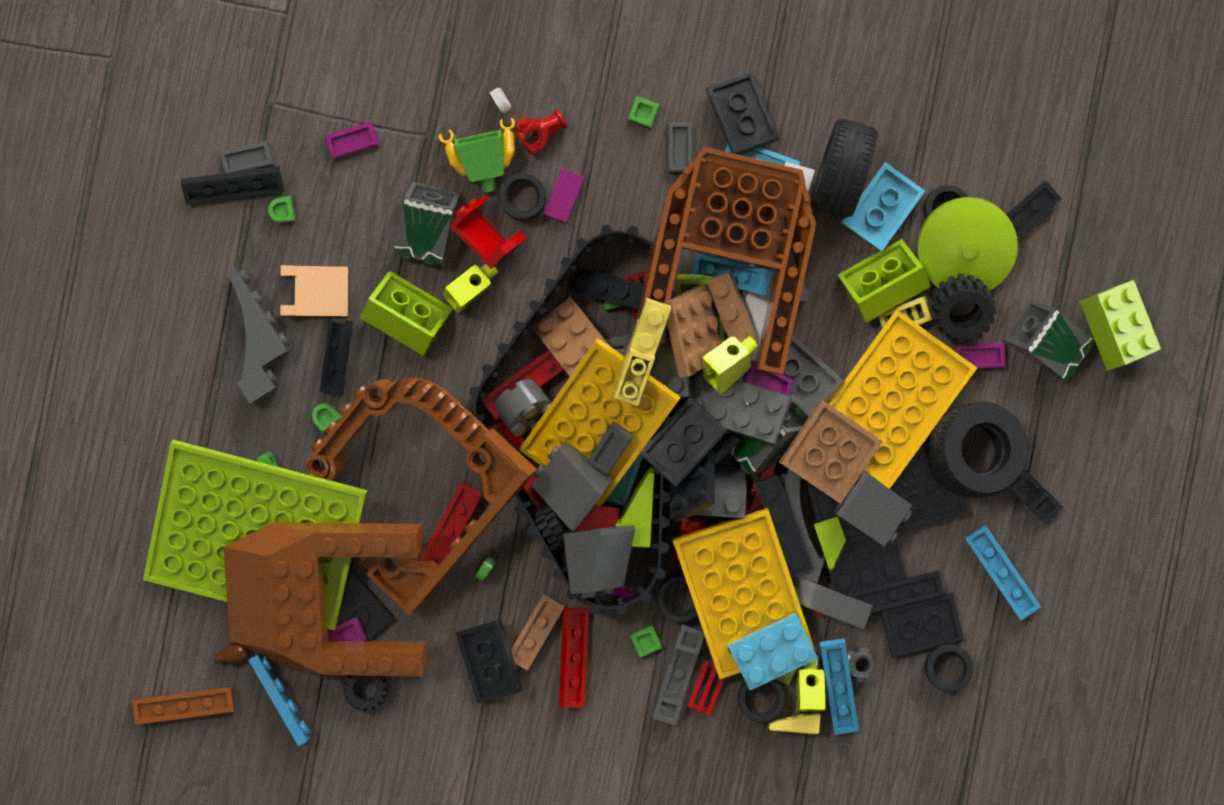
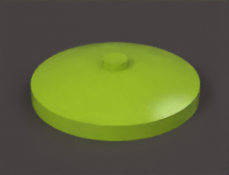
(967, 239)

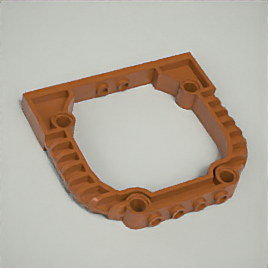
(501, 475)

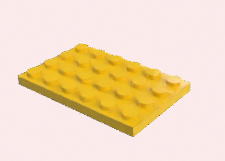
(901, 392)
(587, 409)
(737, 582)

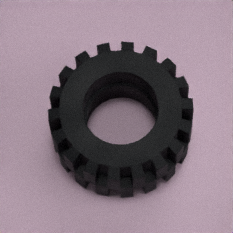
(968, 325)

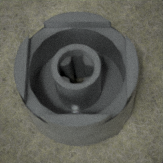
(522, 407)

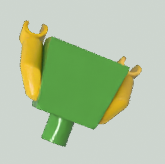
(482, 155)

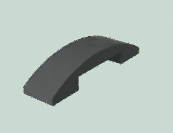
(832, 602)
(678, 674)

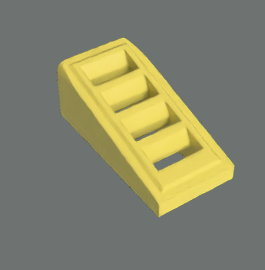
(912, 304)
(802, 723)

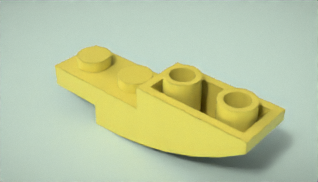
(641, 351)

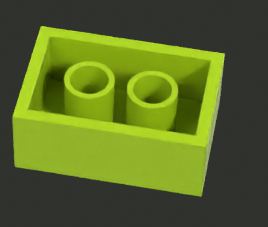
(1120, 325)

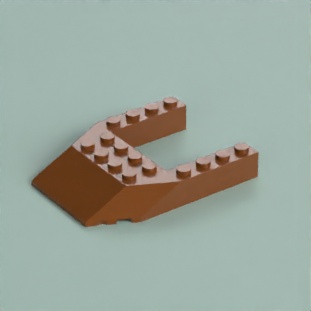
(742, 214)
(281, 596)

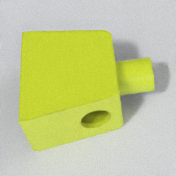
(462, 292)
(728, 362)
(810, 698)

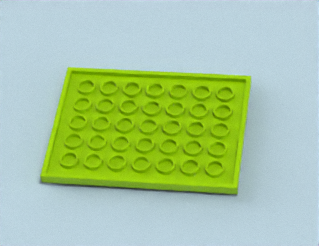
(222, 498)

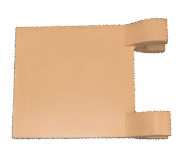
(317, 291)

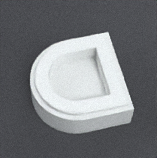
(501, 100)

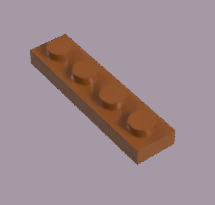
(183, 705)

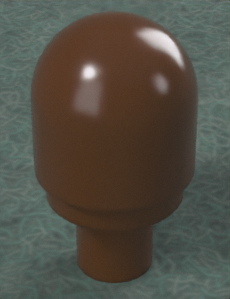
(232, 654)

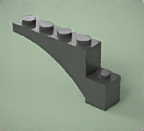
(262, 340)
(792, 489)

